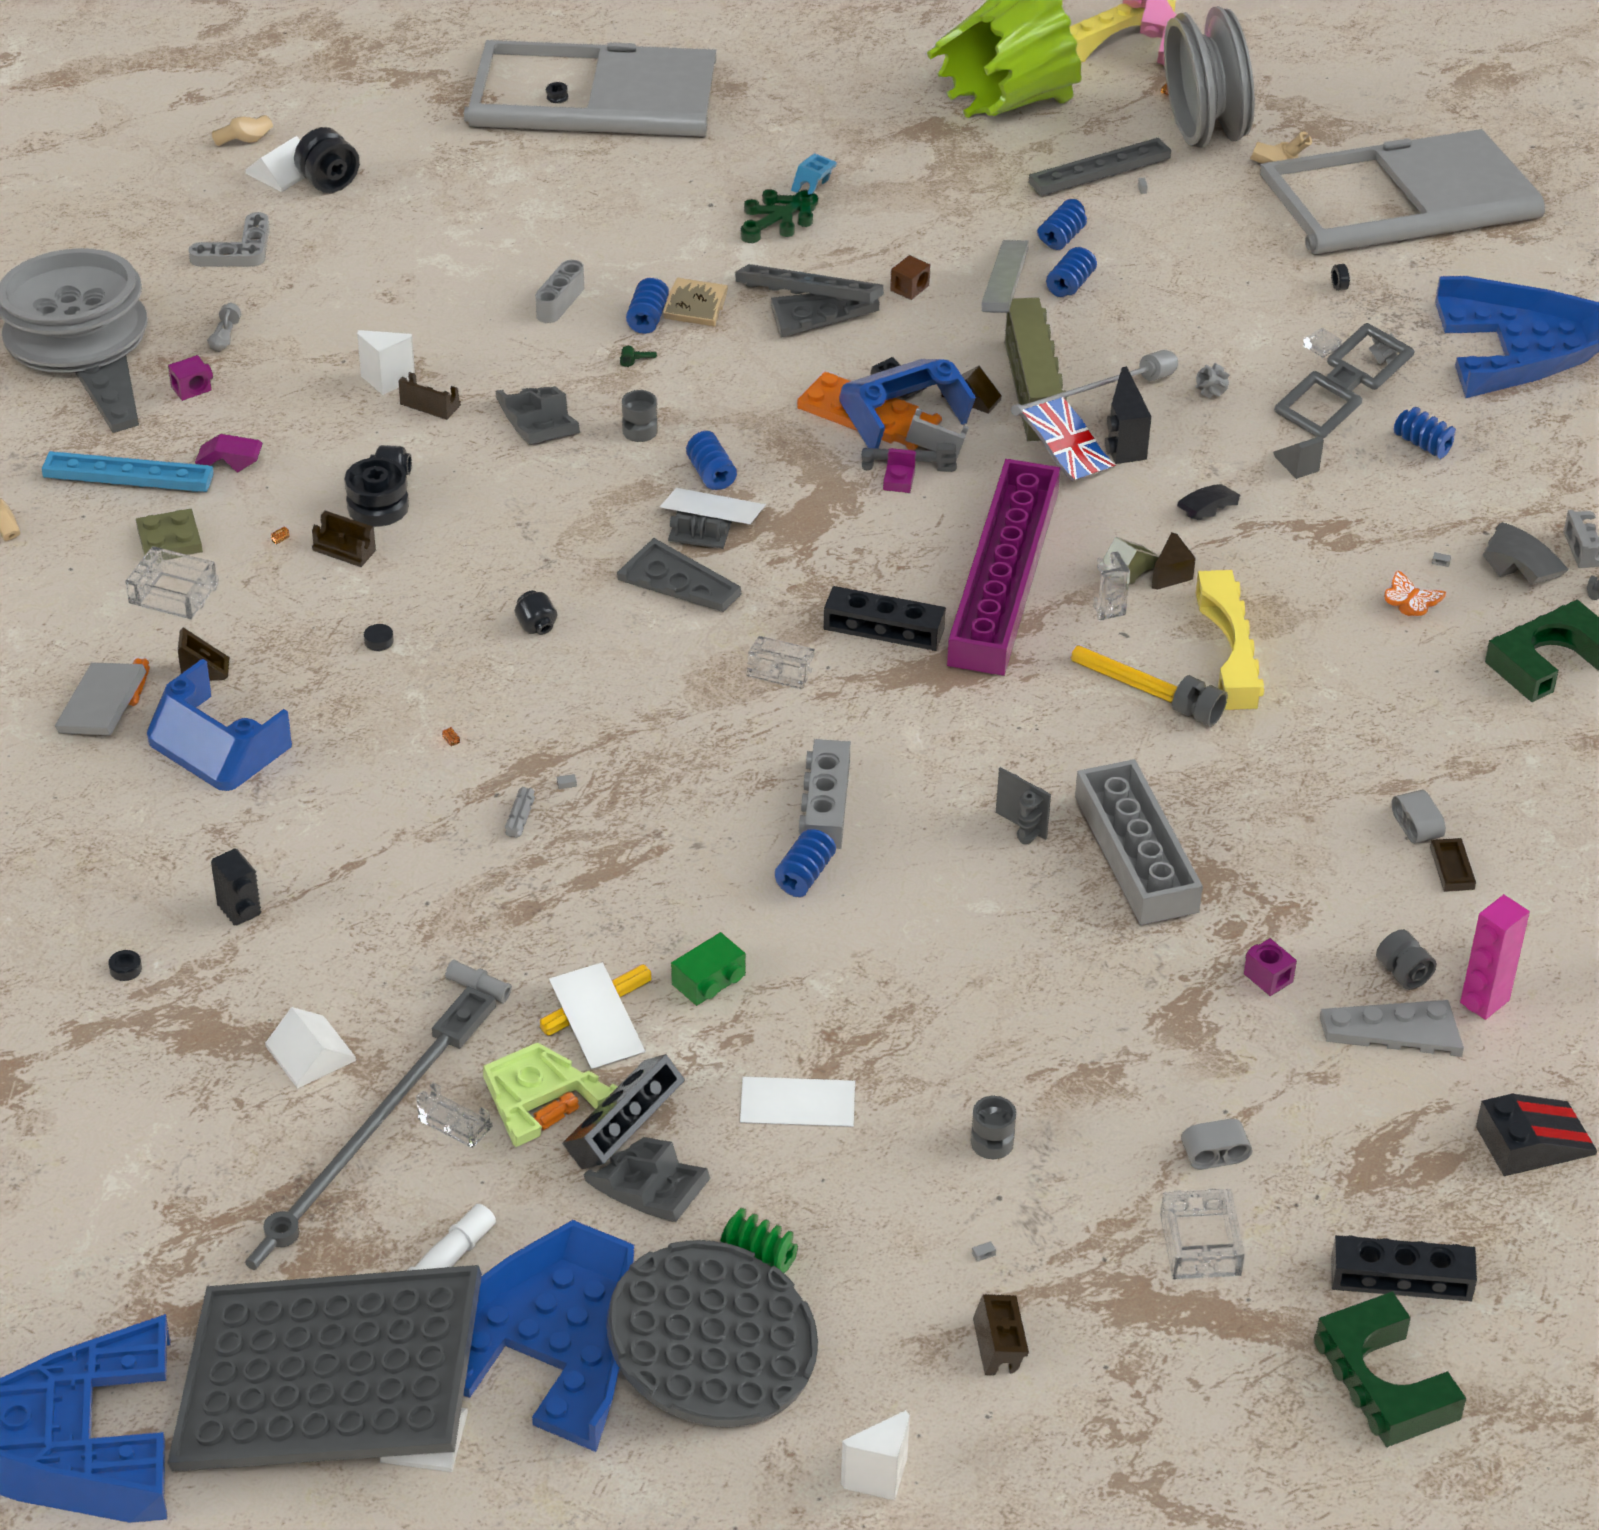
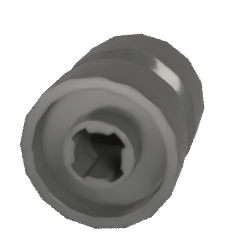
(639, 415)
(1197, 699)
(1406, 959)
(993, 1127)

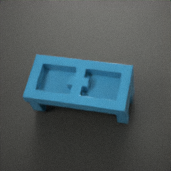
(812, 171)

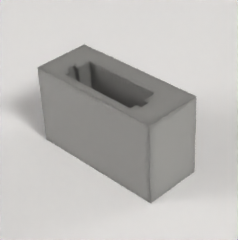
(1142, 185)
(1441, 559)
(566, 781)
(983, 1251)

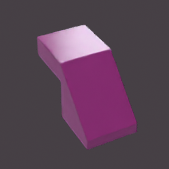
(234, 450)

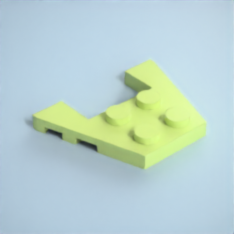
(532, 1079)

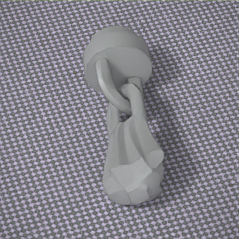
(229, 315)

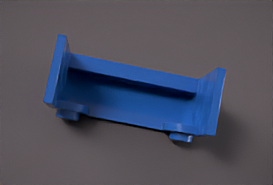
(870, 392)
(206, 747)

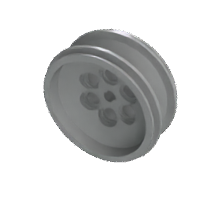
(1209, 76)
(72, 310)

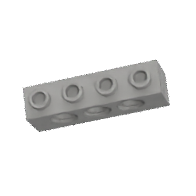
(826, 788)

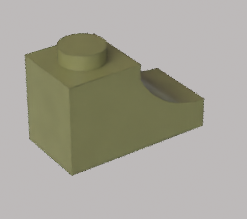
(1134, 555)

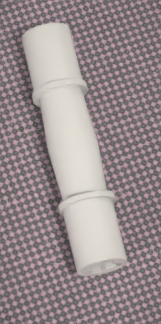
(460, 1239)

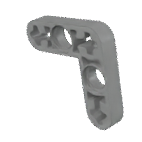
(242, 254)

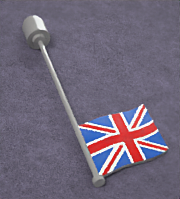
(1066, 433)

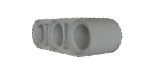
(559, 291)

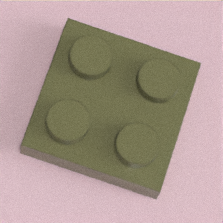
(170, 531)

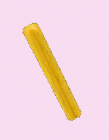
(1123, 673)
(623, 984)

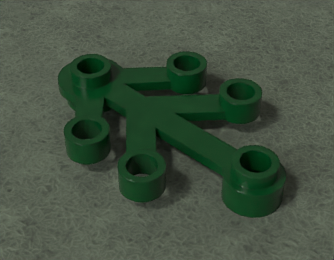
(800, 201)

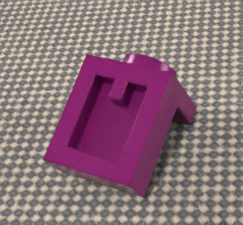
(900, 470)

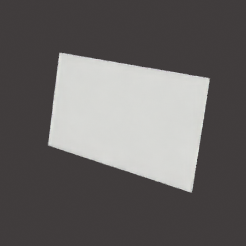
(712, 505)
(597, 1015)
(797, 1101)

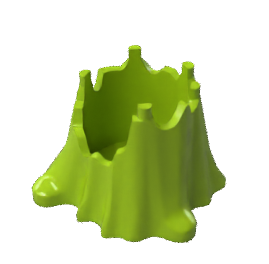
(1010, 56)

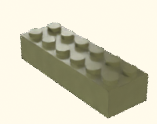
(1031, 355)

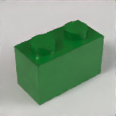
(708, 968)

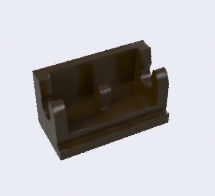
(427, 399)
(344, 539)
(1000, 1333)

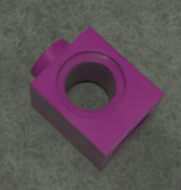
(190, 377)
(1270, 966)

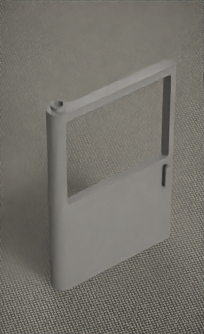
(631, 90)
(1450, 178)

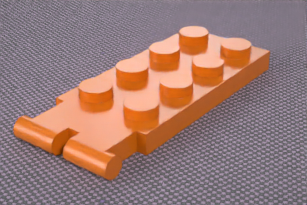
(895, 414)

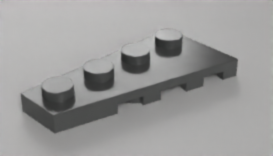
(808, 312)
(112, 393)
(676, 575)

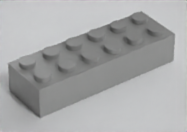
(1138, 842)

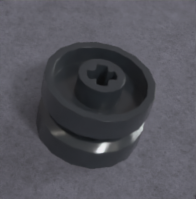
(326, 160)
(376, 491)

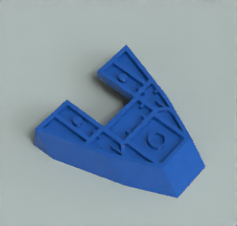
(1536, 327)
(555, 1308)
(48, 1427)

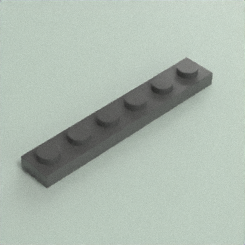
(1099, 166)
(804, 282)

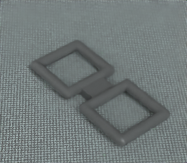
(1344, 380)

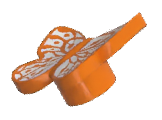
(1411, 600)

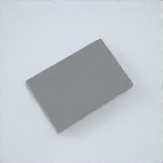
(100, 698)

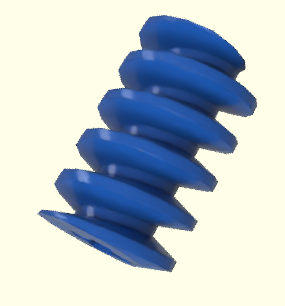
(1063, 224)
(1071, 272)
(647, 305)
(1425, 432)
(711, 460)
(804, 862)

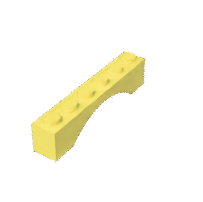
(1095, 30)
(1219, 600)

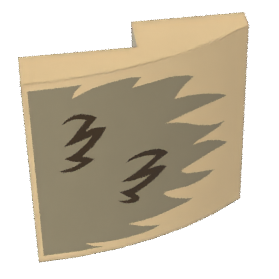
(695, 301)

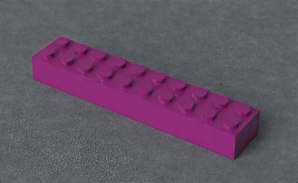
(1003, 567)

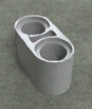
(1418, 816)
(1216, 1144)

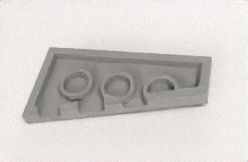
(1412, 1024)

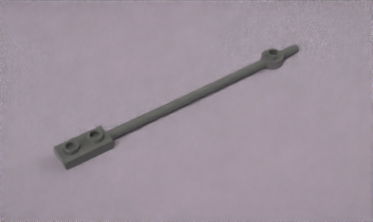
(452, 1028)

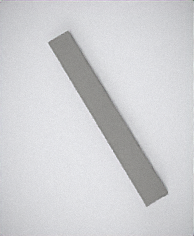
(1005, 276)

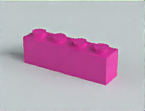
(1494, 956)

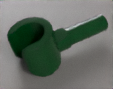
(629, 355)

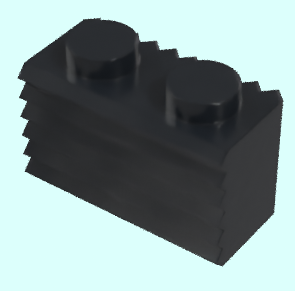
(236, 887)

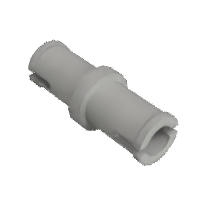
(478, 980)

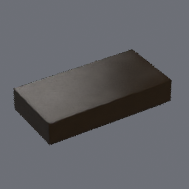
(1452, 864)

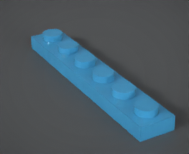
(127, 471)

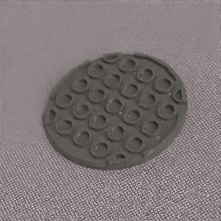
(712, 1333)

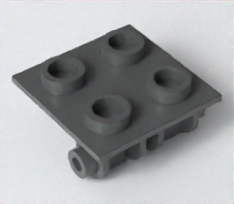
(699, 530)
(1023, 805)

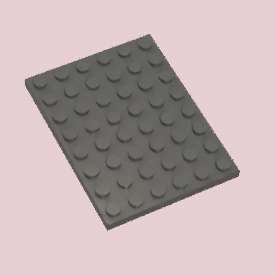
(327, 1369)

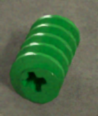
(766, 1245)

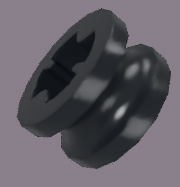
(557, 92)

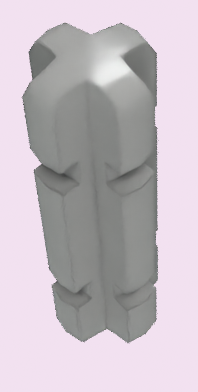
(520, 812)

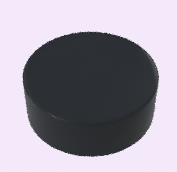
(1340, 277)
(378, 637)
(125, 965)

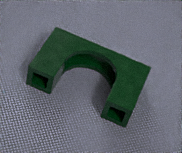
(1524, 668)
(1391, 1409)

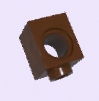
(910, 277)

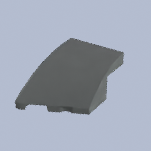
(538, 413)
(1516, 549)
(650, 1179)

